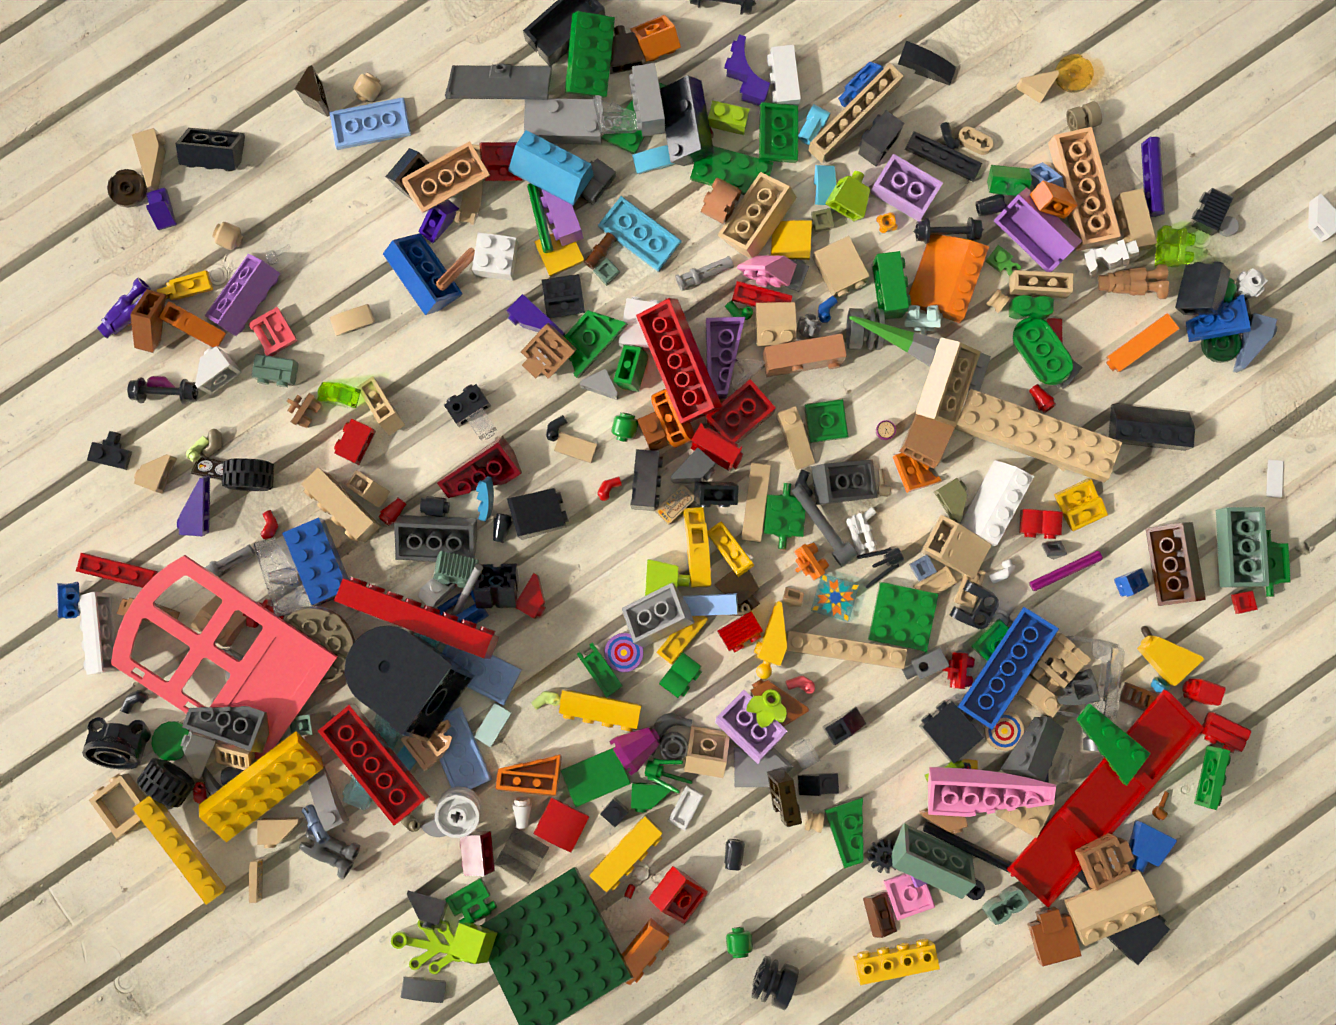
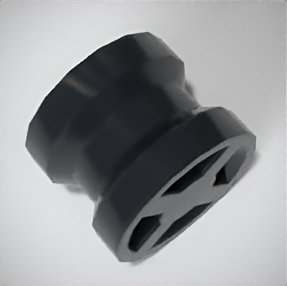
(979, 893)

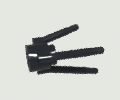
(892, 557)

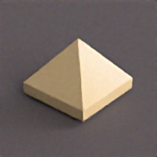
(793, 597)

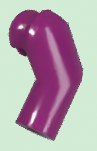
(159, 381)

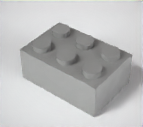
(647, 99)

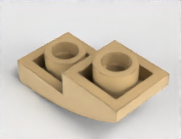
(352, 319)

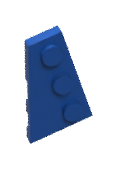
(1232, 321)

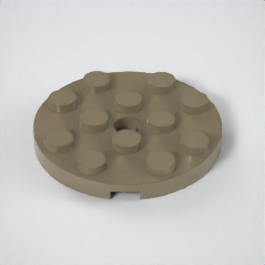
(327, 630)

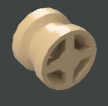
(998, 300)
(814, 821)

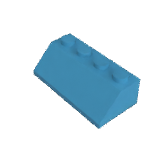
(550, 167)

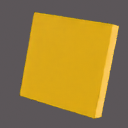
(561, 257)

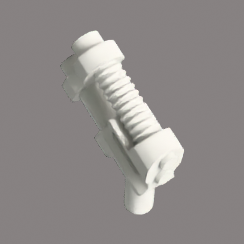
(859, 524)

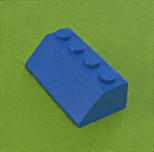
(419, 272)

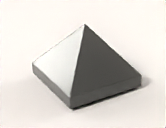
(1054, 549)

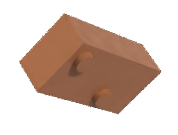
(804, 355)

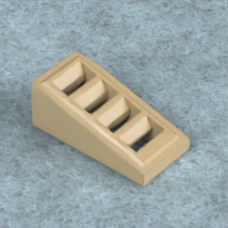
(249, 756)

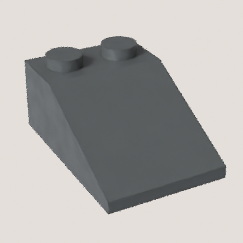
(844, 481)

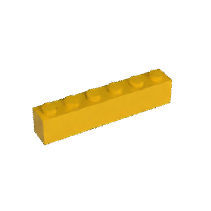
(180, 849)

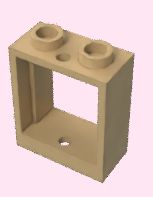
(133, 791)

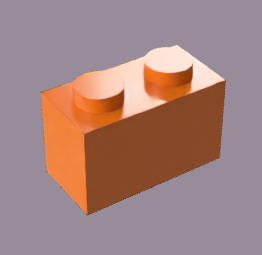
(1053, 199)

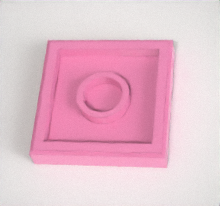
(906, 898)

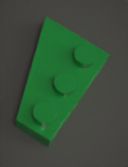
(847, 830)

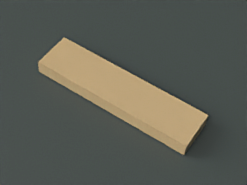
(756, 502)

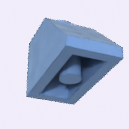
(1043, 172)

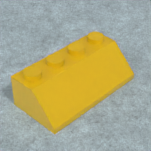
(600, 709)

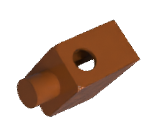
(652, 431)

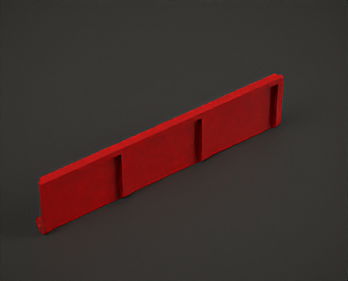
(1103, 800)

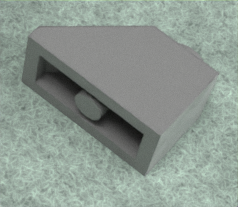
(197, 751)

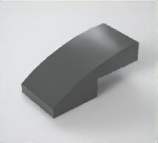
(423, 990)

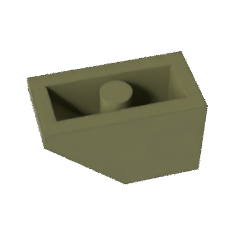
(953, 499)

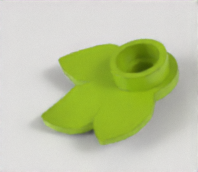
(767, 711)

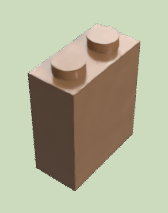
(926, 440)

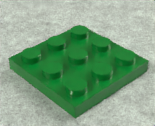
(903, 616)

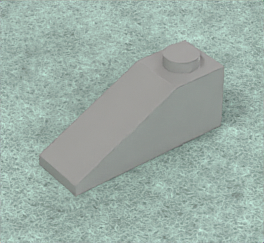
(326, 800)

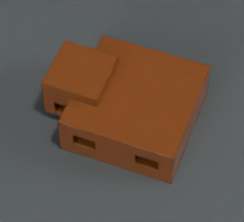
(1053, 937)

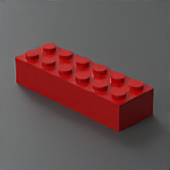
(679, 360)
(373, 764)

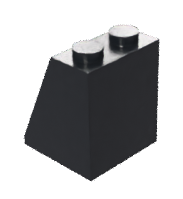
(537, 513)

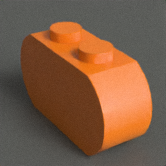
(676, 433)

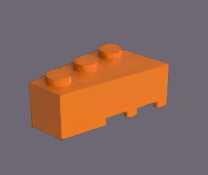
(533, 777)

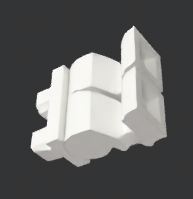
(1112, 257)

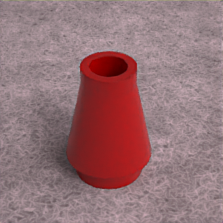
(1042, 399)
(392, 511)

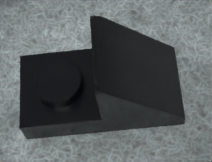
(818, 784)

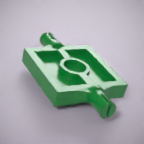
(784, 516)
(1277, 564)

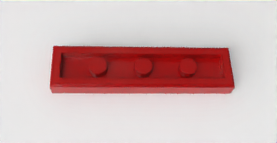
(114, 570)

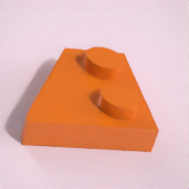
(914, 473)

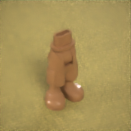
(1134, 283)

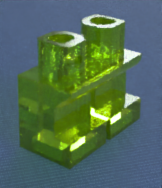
(1172, 246)

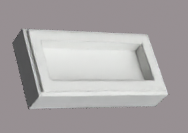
(685, 807)

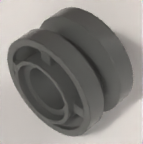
(673, 737)

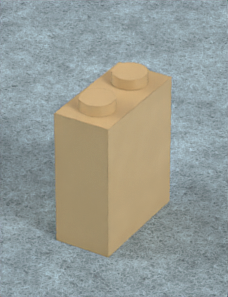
(841, 267)

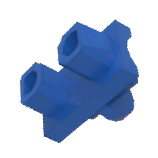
(68, 600)

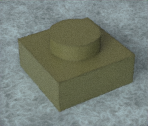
(822, 220)

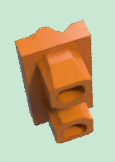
(808, 562)

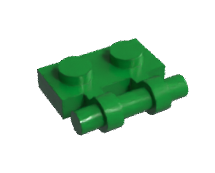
(469, 896)

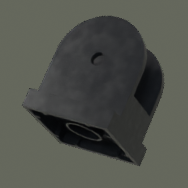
(404, 680)

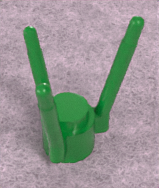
(655, 771)

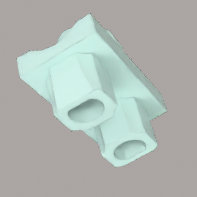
(923, 321)

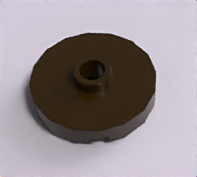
(120, 182)

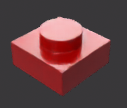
(1244, 602)

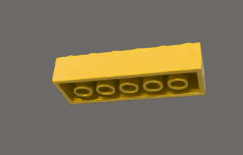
(260, 786)

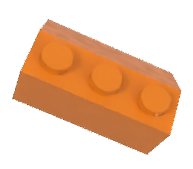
(644, 948)

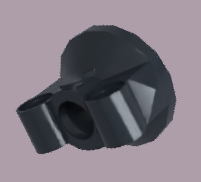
(116, 744)

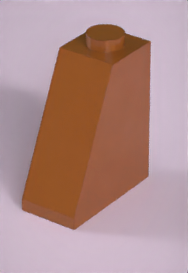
(146, 321)
(793, 707)

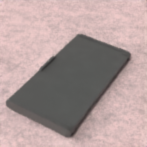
(499, 82)

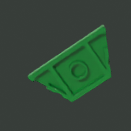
(590, 338)

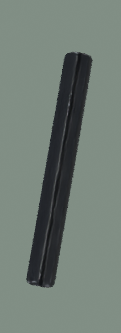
(966, 846)

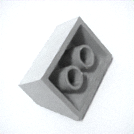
(657, 615)

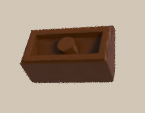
(879, 915)

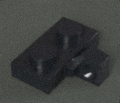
(110, 452)

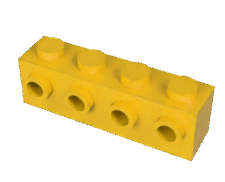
(896, 962)

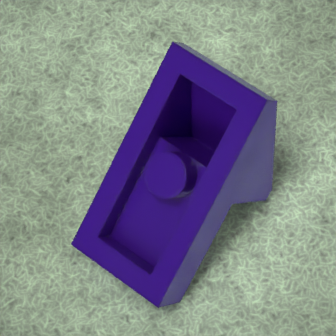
(160, 209)

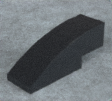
(926, 63)

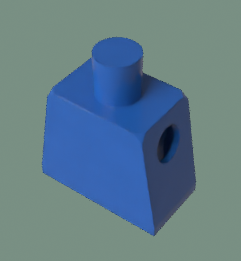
(1149, 846)

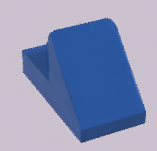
(1131, 583)

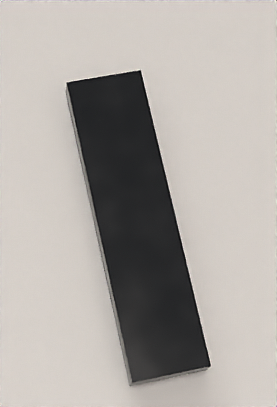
(943, 156)

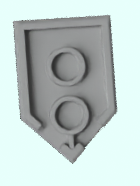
(750, 774)

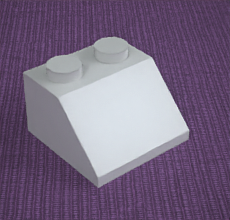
(215, 370)

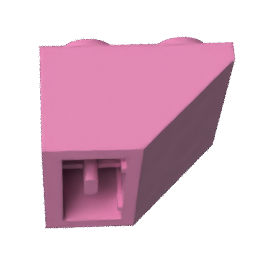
(769, 270)

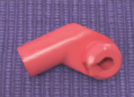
(801, 682)

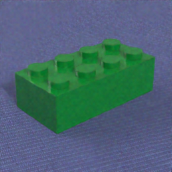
(589, 54)

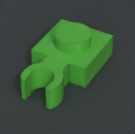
(1000, 260)

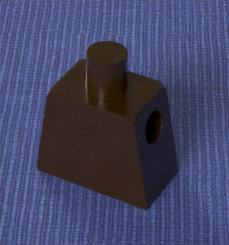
(625, 51)
(743, 585)

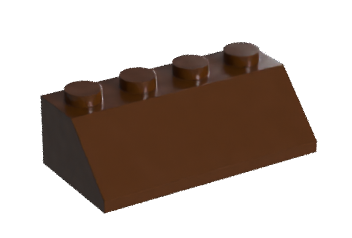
(1175, 564)

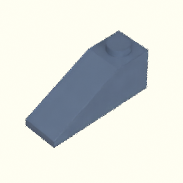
(1262, 331)

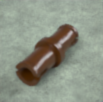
(600, 250)

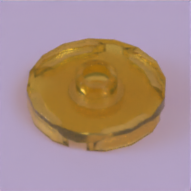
(1080, 67)

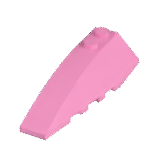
(977, 791)

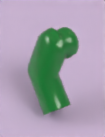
(739, 312)

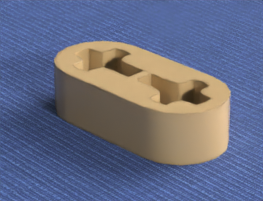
(975, 140)

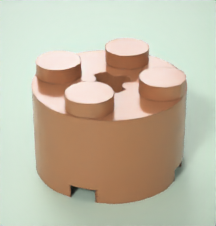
(721, 201)

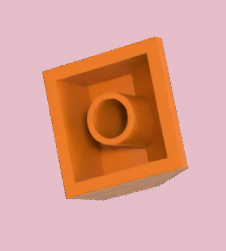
(656, 38)

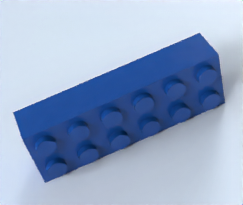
(1008, 668)

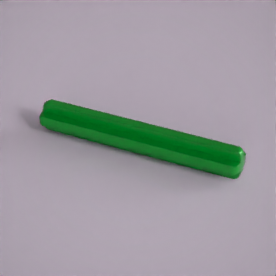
(540, 218)

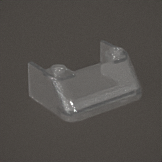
(1110, 679)

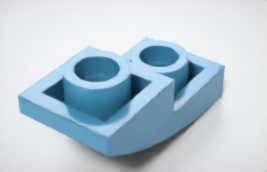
(486, 496)

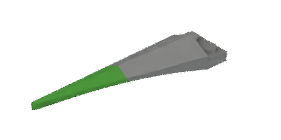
(920, 346)

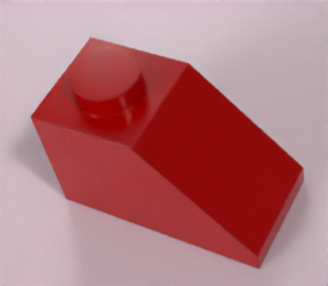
(532, 598)

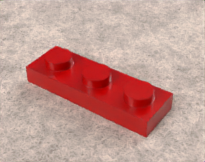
(752, 294)

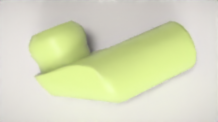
(193, 452)
(546, 697)

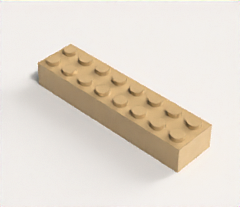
(1038, 435)

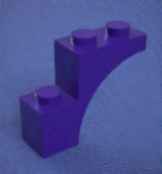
(753, 88)

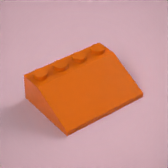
(948, 275)

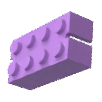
(1037, 232)

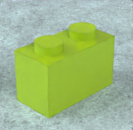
(728, 117)

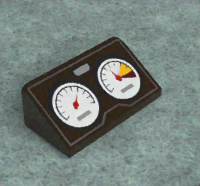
(209, 467)

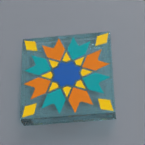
(835, 597)

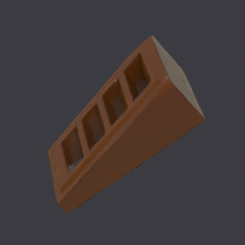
(1144, 693)

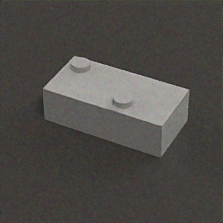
(563, 121)

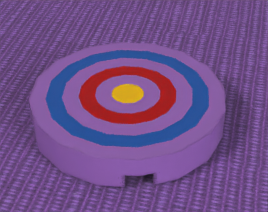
(623, 653)

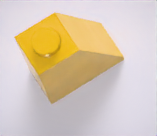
(1168, 659)

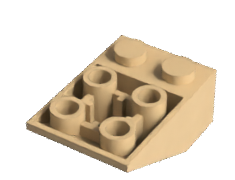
(956, 547)

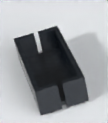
(552, 29)

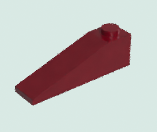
(494, 460)

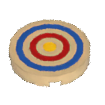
(1006, 732)

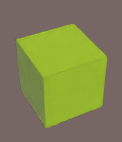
(473, 943)

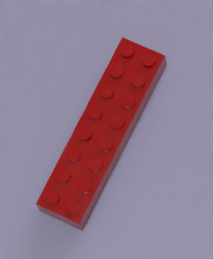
(413, 617)

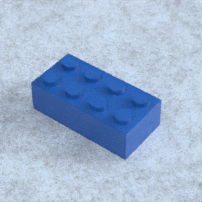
(316, 560)

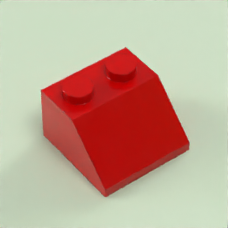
(678, 895)

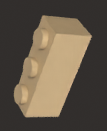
(1135, 219)
(1041, 284)

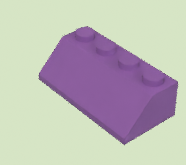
(242, 294)

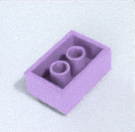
(906, 187)

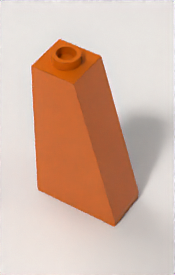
(1142, 343)

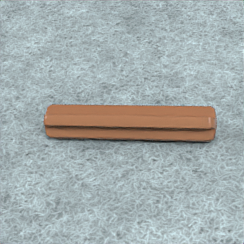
(456, 269)

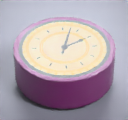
(885, 430)

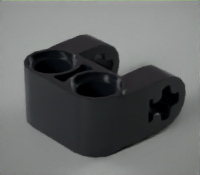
(979, 609)

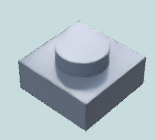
(922, 568)

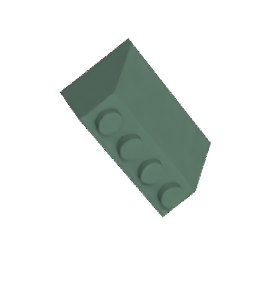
(1242, 547)
(933, 861)

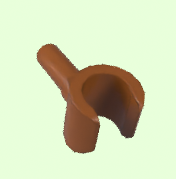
(1158, 811)

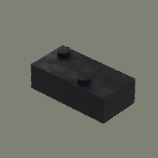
(686, 121)

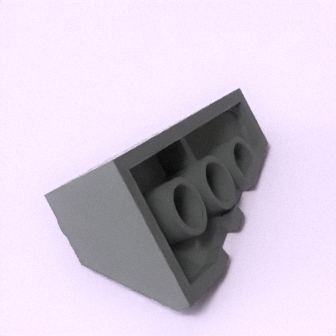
(234, 725)

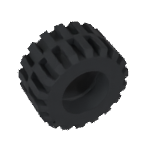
(248, 474)
(165, 782)

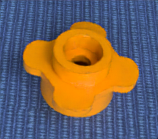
(889, 217)

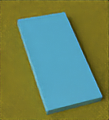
(639, 233)

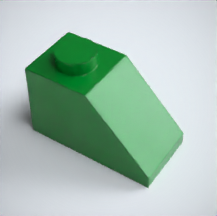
(647, 795)

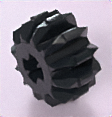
(877, 852)

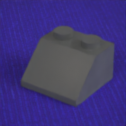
(695, 468)

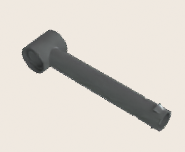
(843, 552)

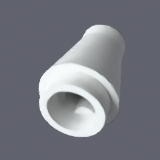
(522, 810)

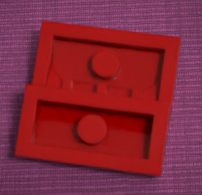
(497, 159)
(561, 825)

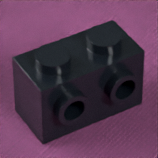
(466, 404)
(716, 493)

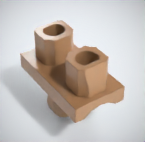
(309, 402)

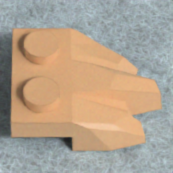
(429, 752)

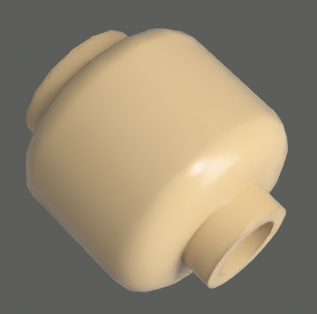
(367, 87)
(227, 235)

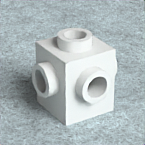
(1250, 283)

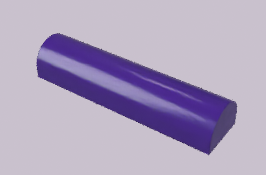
(1153, 176)

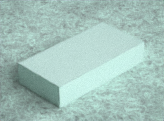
(492, 724)

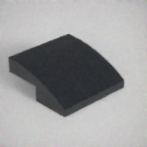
(563, 296)

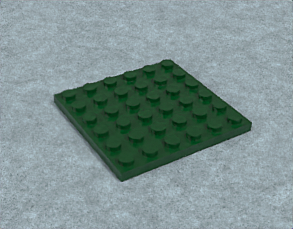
(555, 953)

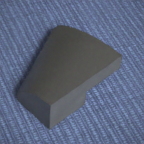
(1081, 690)

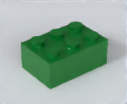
(891, 284)

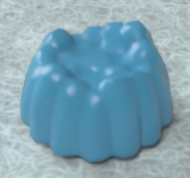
(1159, 684)

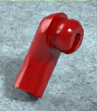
(271, 525)

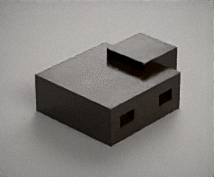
(784, 797)

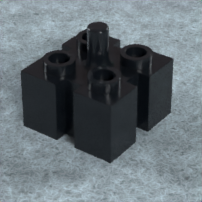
(497, 586)

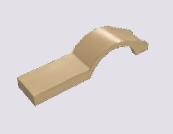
(471, 200)

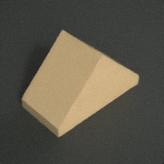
(1037, 85)

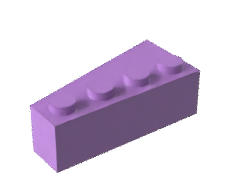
(721, 350)

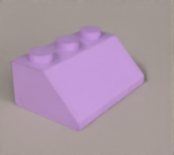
(745, 730)

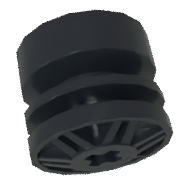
(775, 983)

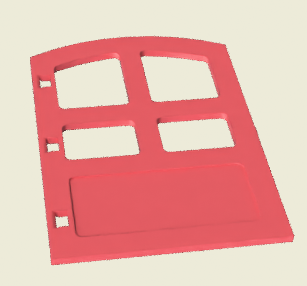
(272, 676)

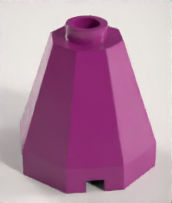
(635, 747)

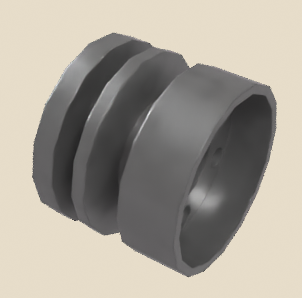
(857, 334)

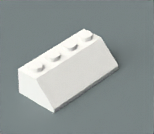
(996, 501)
(97, 631)

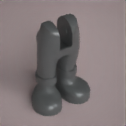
(321, 854)

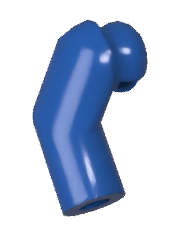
(824, 309)

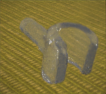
(272, 255)

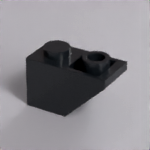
(844, 726)

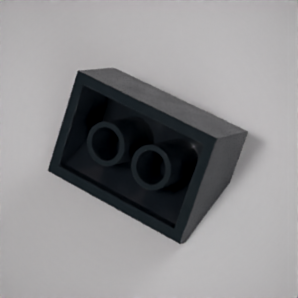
(210, 149)

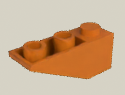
(192, 325)

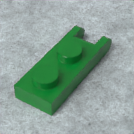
(600, 671)

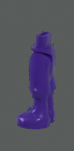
(120, 314)

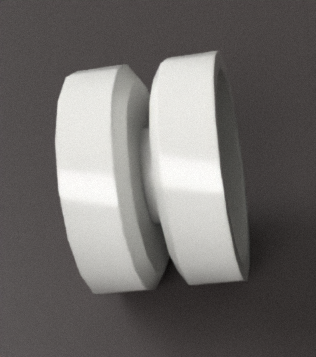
(458, 812)

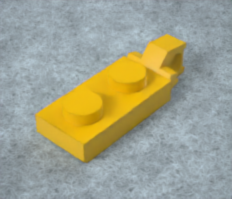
(187, 286)

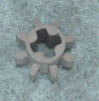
(809, 325)

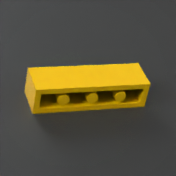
(626, 853)

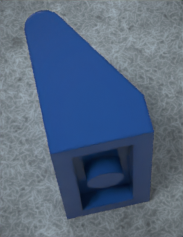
(470, 614)

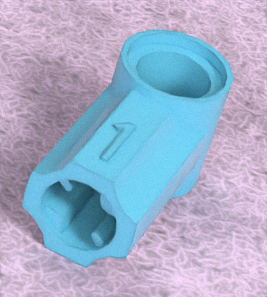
(815, 121)

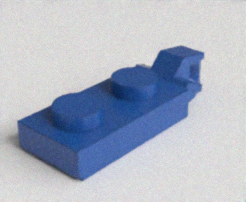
(859, 82)

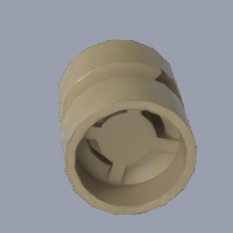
(1083, 117)

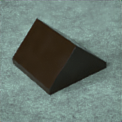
(312, 92)

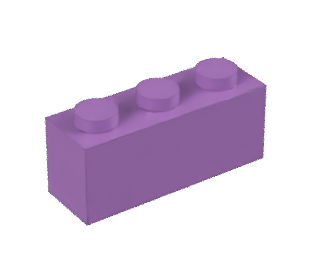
(563, 217)

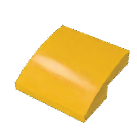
(792, 239)
(1080, 504)

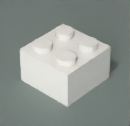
(495, 256)

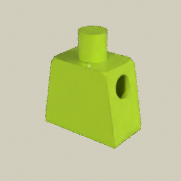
(850, 196)
(662, 574)

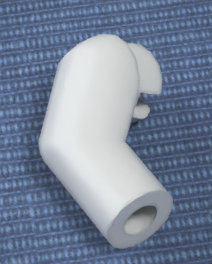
(1004, 573)

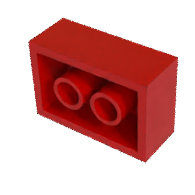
(741, 413)

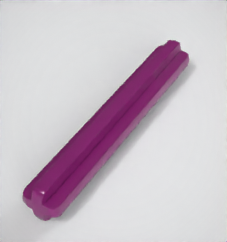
(1066, 570)

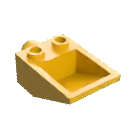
(773, 644)

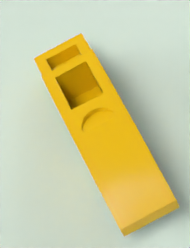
(698, 547)

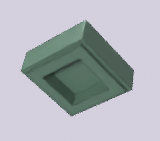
(606, 271)

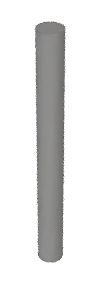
(467, 589)

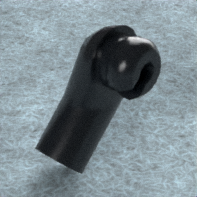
(948, 137)
(553, 428)
(131, 699)

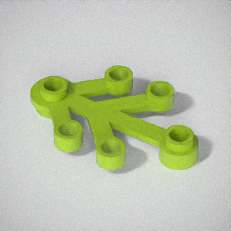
(433, 947)

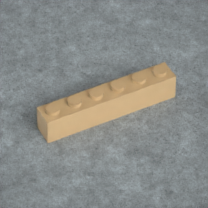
(855, 113)
(846, 649)

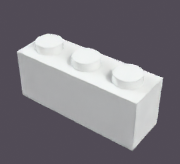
(784, 75)

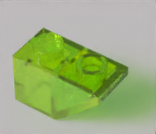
(338, 394)

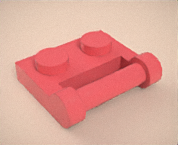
(278, 329)

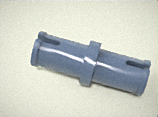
(314, 824)

